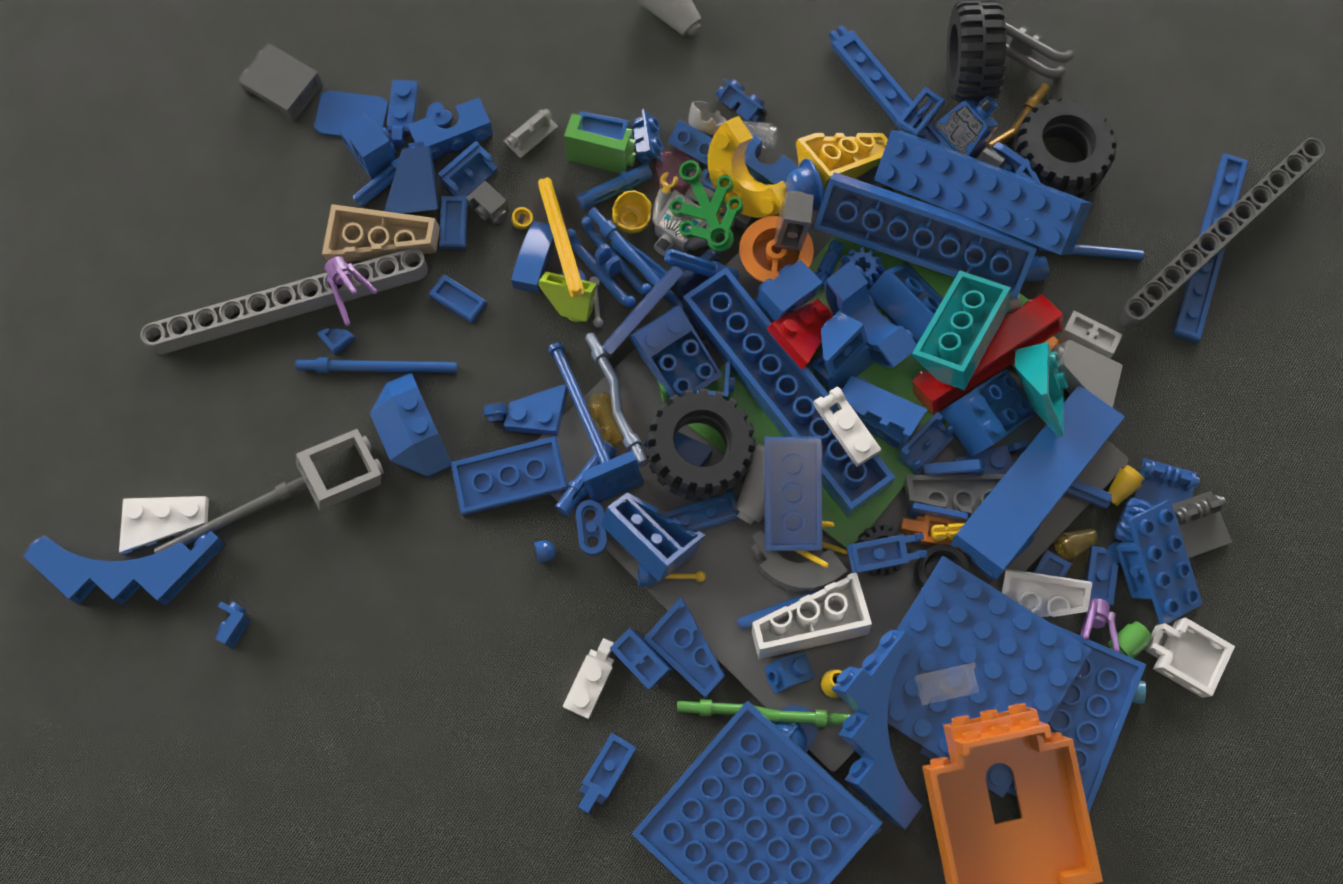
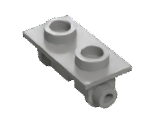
(531, 133)

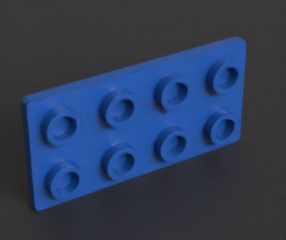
(1159, 564)

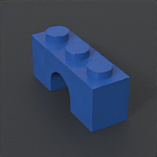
(471, 127)
(764, 173)

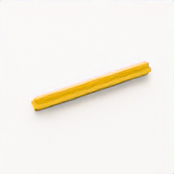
(561, 238)

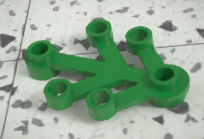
(708, 211)

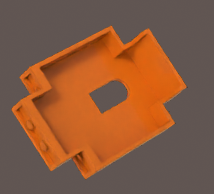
(1054, 833)

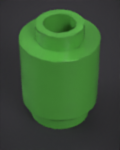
(1132, 639)

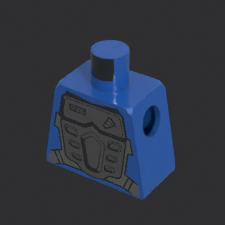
(969, 126)

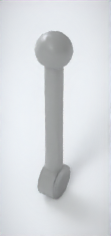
(597, 322)

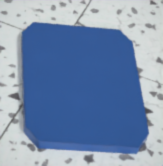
(341, 108)

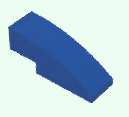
(533, 257)

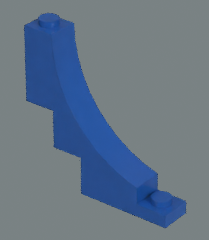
(159, 574)

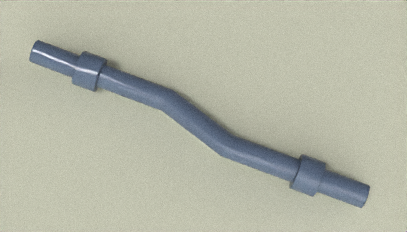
(631, 440)

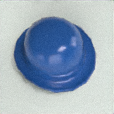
(806, 180)

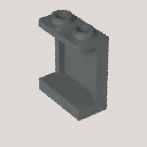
(281, 81)

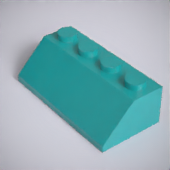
(962, 328)

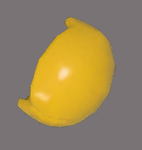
(631, 212)

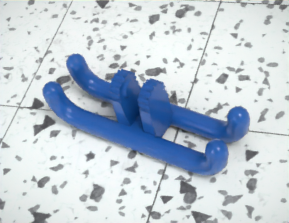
(607, 264)

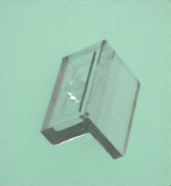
(946, 684)

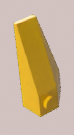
(842, 154)

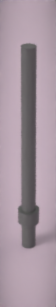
(282, 491)

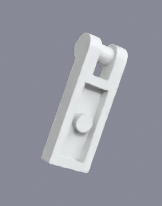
(847, 427)

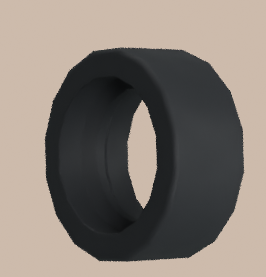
(934, 551)

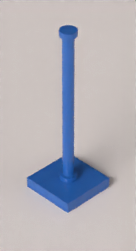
(611, 475)

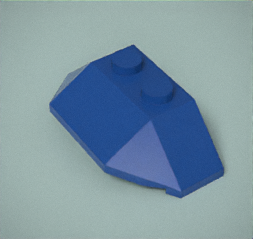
(408, 428)

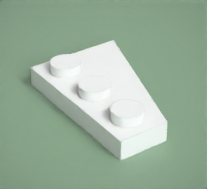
(1046, 593)

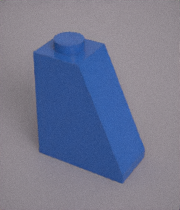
(414, 182)

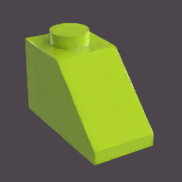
(557, 291)

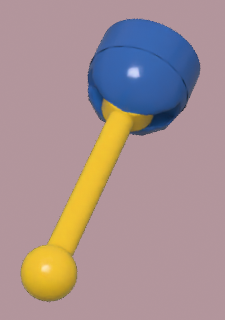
(646, 579)

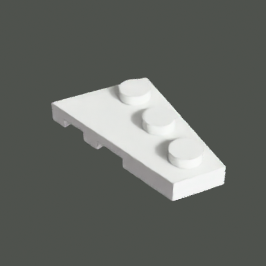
(154, 519)

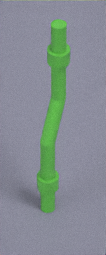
(819, 717)

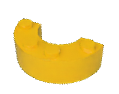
(727, 157)

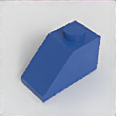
(841, 341)

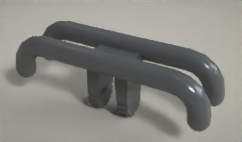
(1023, 45)

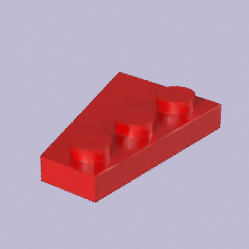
(801, 331)

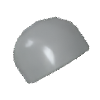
(703, 120)

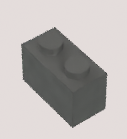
(794, 220)

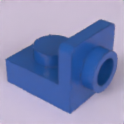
(233, 627)

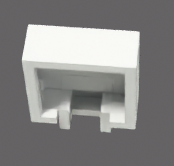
(1190, 655)

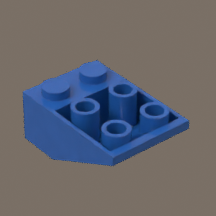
(675, 353)
(988, 413)

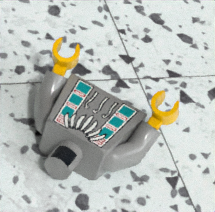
(668, 225)

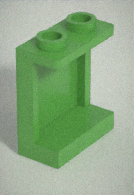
(598, 150)

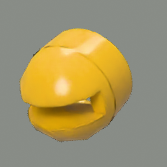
(516, 215)

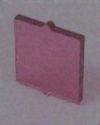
(671, 163)

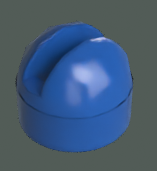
(545, 551)

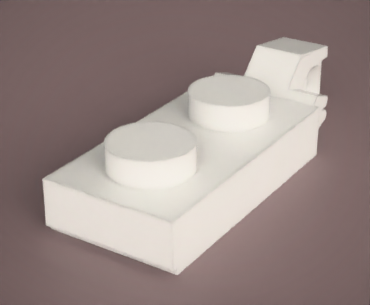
(590, 681)

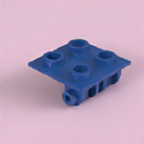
(1165, 483)

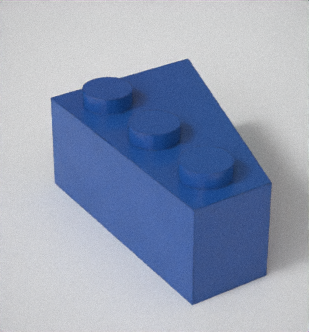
(883, 413)
(649, 536)

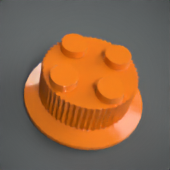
(761, 256)

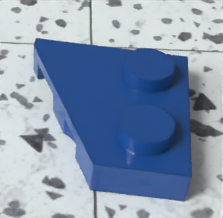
(538, 412)

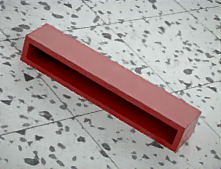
(1024, 328)

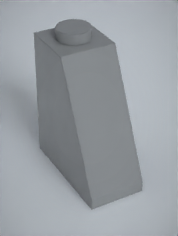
(1089, 370)

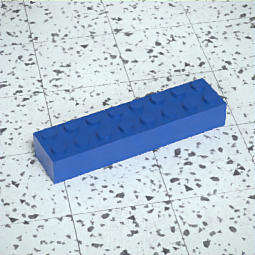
(983, 192)
(922, 233)

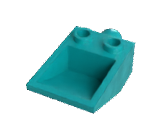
(1043, 383)

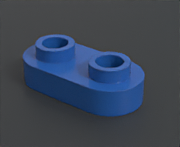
(591, 528)

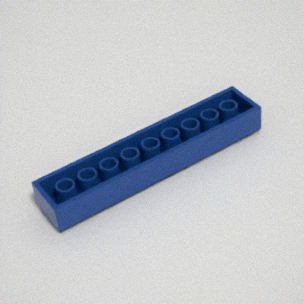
(779, 386)

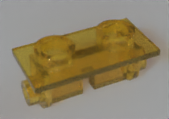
(601, 412)

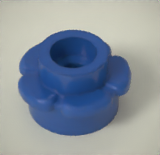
(495, 412)

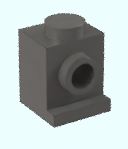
(488, 204)

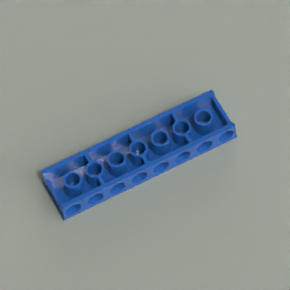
(1037, 482)

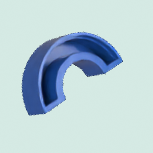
(848, 293)

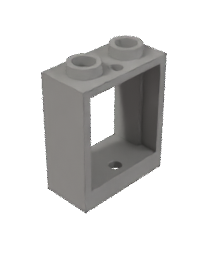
(326, 498)

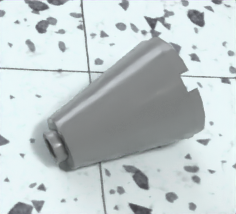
(678, 14)
(752, 497)

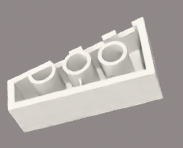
(814, 620)

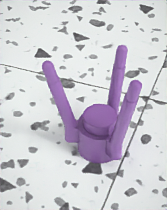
(340, 273)
(1097, 617)

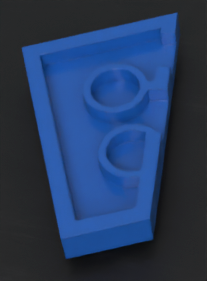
(685, 648)

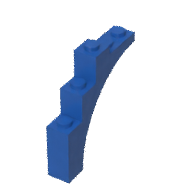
(867, 731)

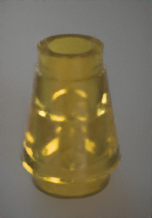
(1075, 543)

